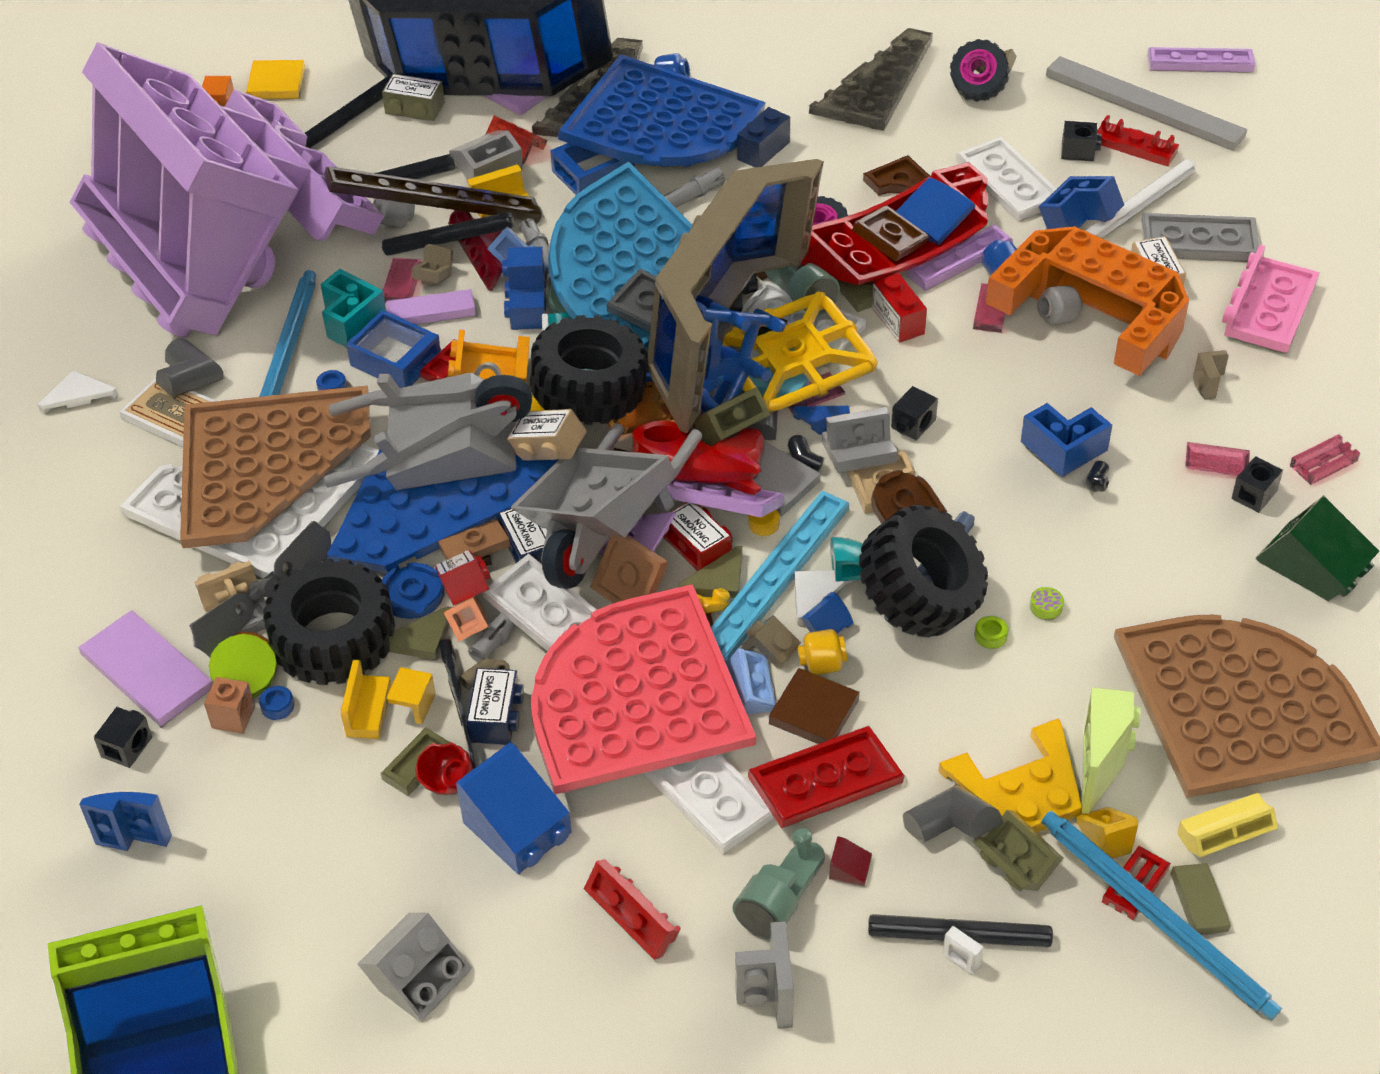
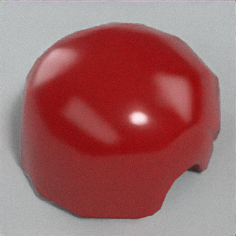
(442, 766)

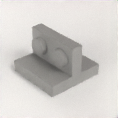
(859, 440)
(767, 976)

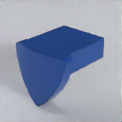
(828, 614)

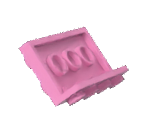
(1269, 302)

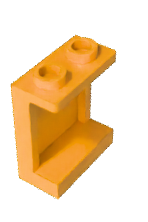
(471, 355)

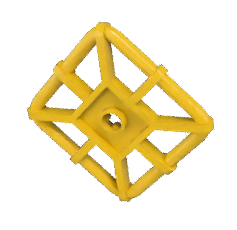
(810, 351)

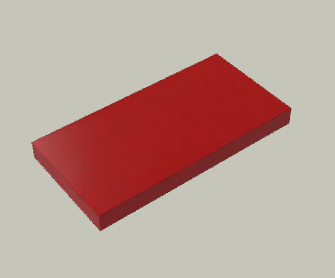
(825, 776)

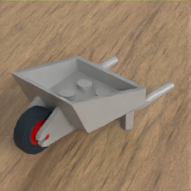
(441, 429)
(596, 498)

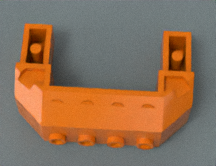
(1107, 279)

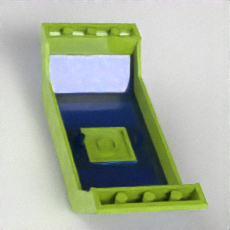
(144, 998)

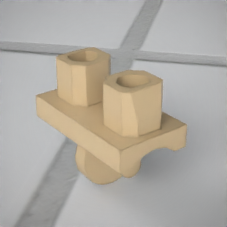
(218, 587)

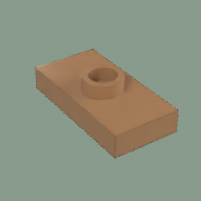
(479, 540)

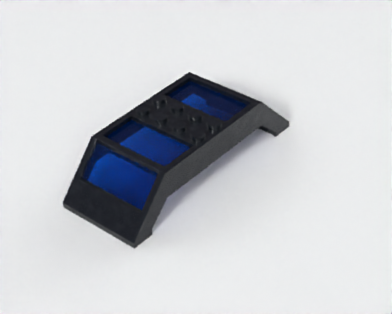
(486, 43)

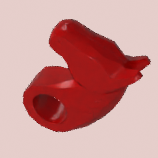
(729, 462)

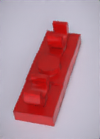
(1137, 142)
(630, 909)

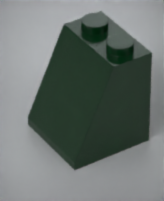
(1320, 551)

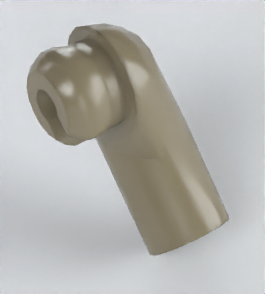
(468, 677)

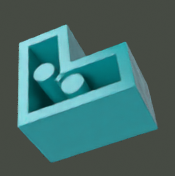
(349, 305)

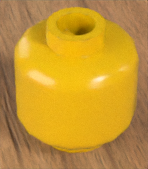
(823, 652)

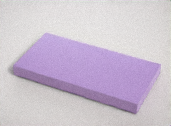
(725, 498)
(146, 668)

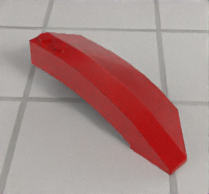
(857, 261)

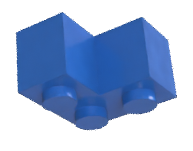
(1082, 200)
(525, 287)
(1064, 442)

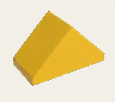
(1110, 830)

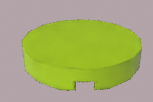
(246, 660)

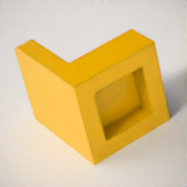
(413, 690)

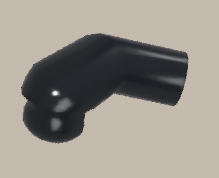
(1097, 477)

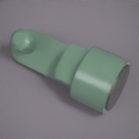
(805, 282)
(777, 889)

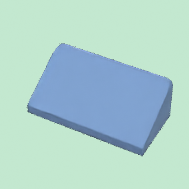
(752, 680)

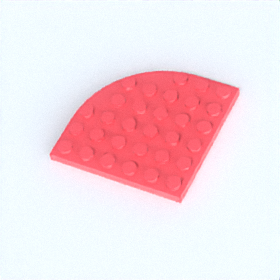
(635, 693)

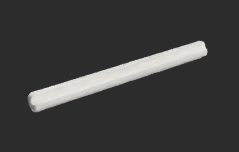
(1144, 198)

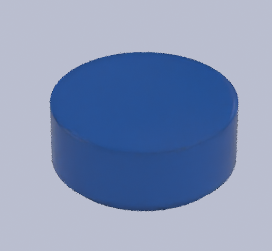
(331, 380)
(276, 702)

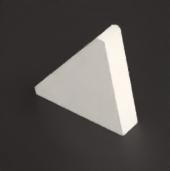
(76, 390)
(812, 587)

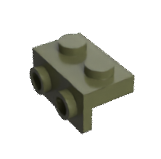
(1019, 853)

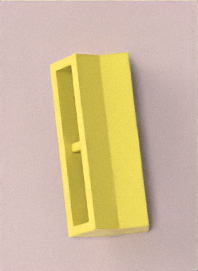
(1227, 825)

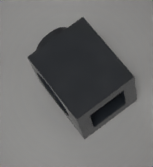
(1080, 140)
(914, 413)
(1257, 484)
(123, 736)

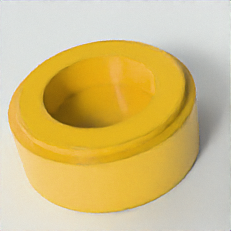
(764, 525)

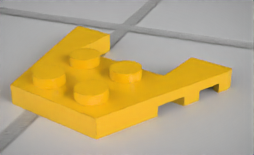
(1030, 788)

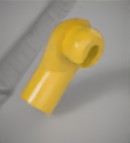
(717, 602)

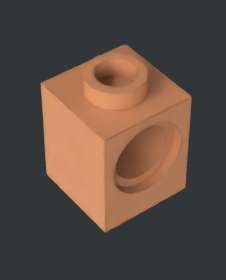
(229, 705)

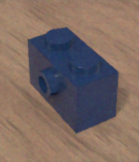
(763, 137)

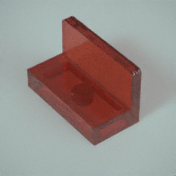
(523, 137)

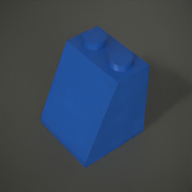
(512, 809)

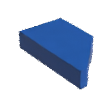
(817, 415)

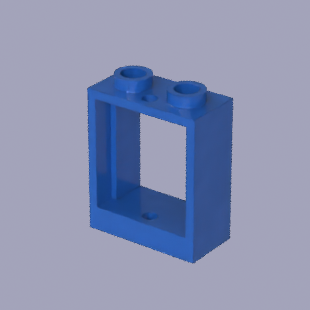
(565, 167)

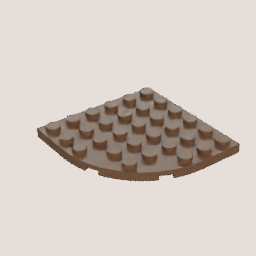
(1243, 702)

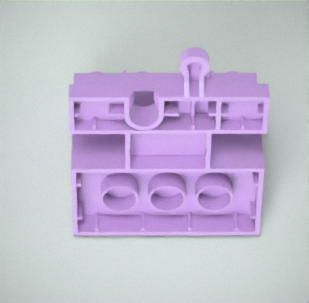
(197, 188)

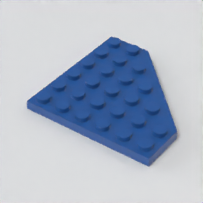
(397, 525)

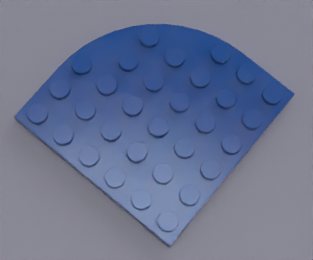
(658, 117)

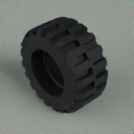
(595, 344)
(900, 587)
(321, 591)

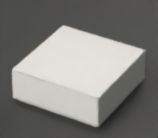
(962, 950)

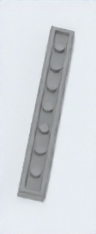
(1146, 103)

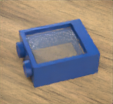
(393, 348)

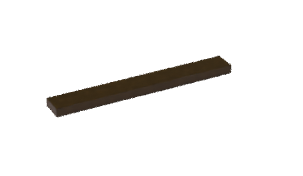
(429, 193)

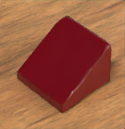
(849, 862)

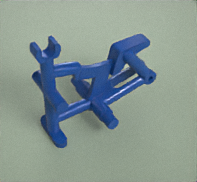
(734, 365)

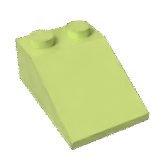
(1106, 741)

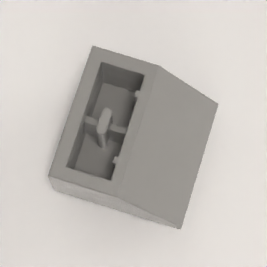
(487, 154)
(415, 965)

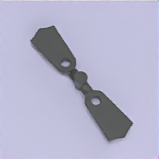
(223, 619)

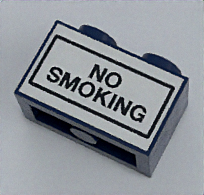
(523, 535)
(494, 705)

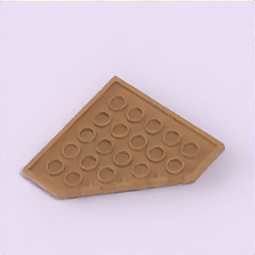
(258, 457)

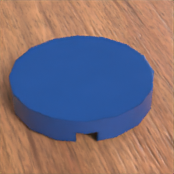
(414, 590)

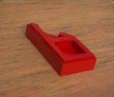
(438, 366)

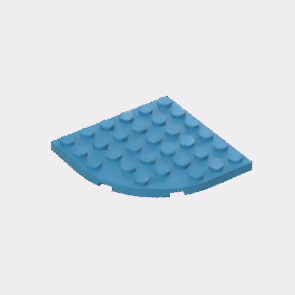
(607, 238)

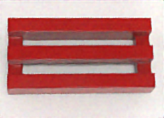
(1121, 903)

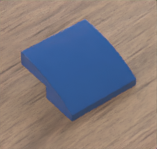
(936, 209)
(125, 816)

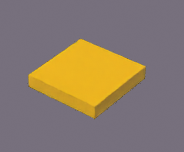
(276, 79)

